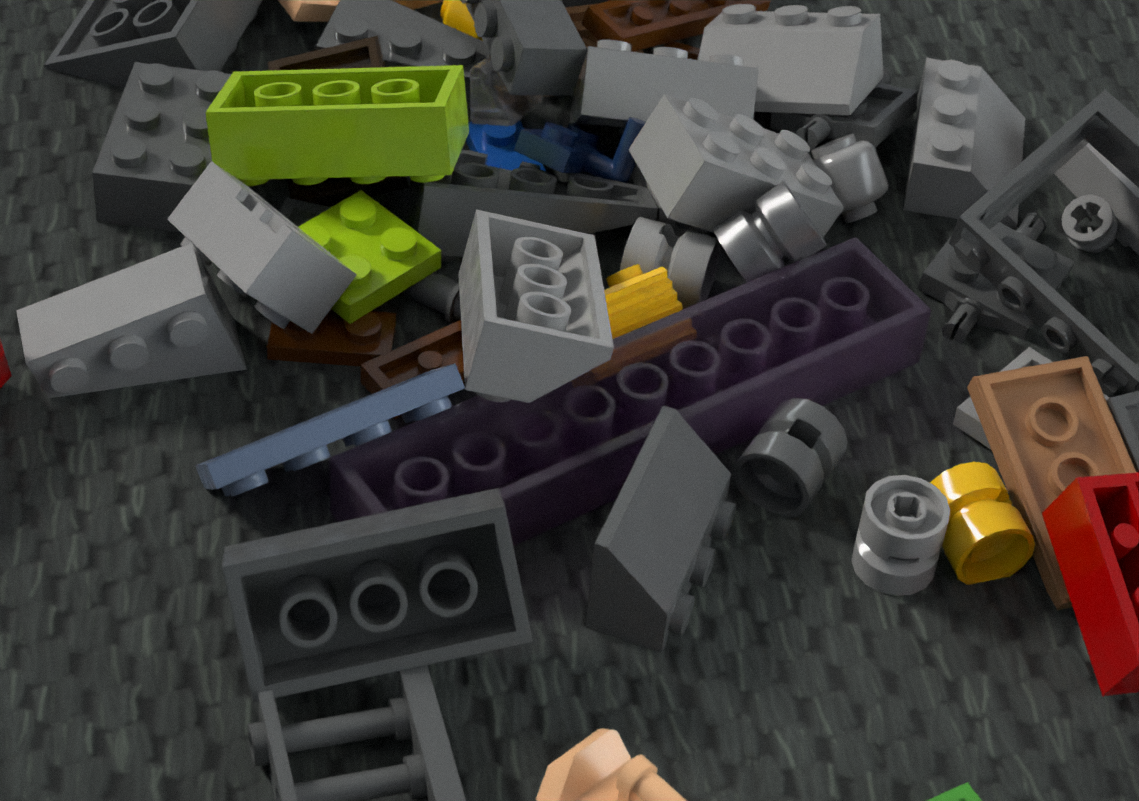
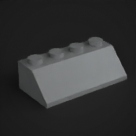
(530, 308)

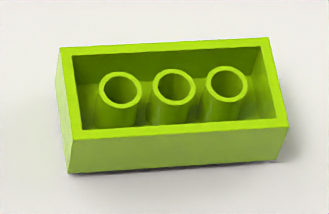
(340, 124)

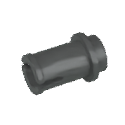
(439, 294)

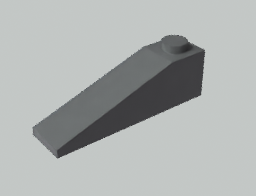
(584, 204)

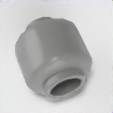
(854, 174)

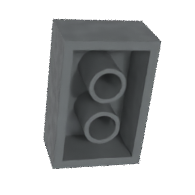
(155, 145)

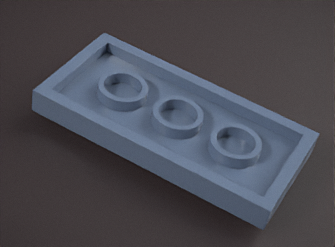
(353, 422)

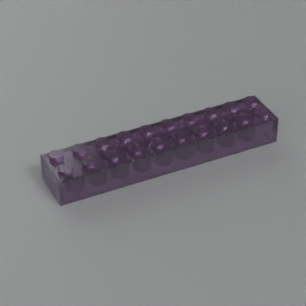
(720, 363)

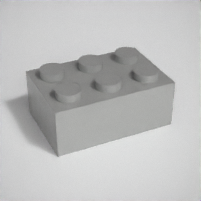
(716, 165)

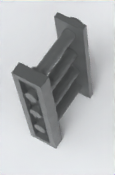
(412, 717)

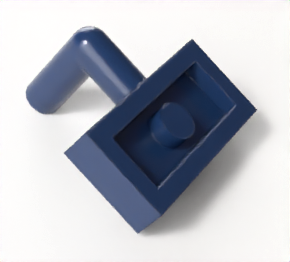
(579, 150)

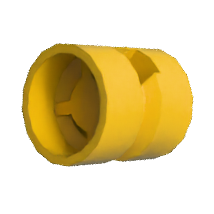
(984, 531)

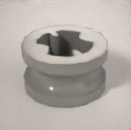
(1086, 207)

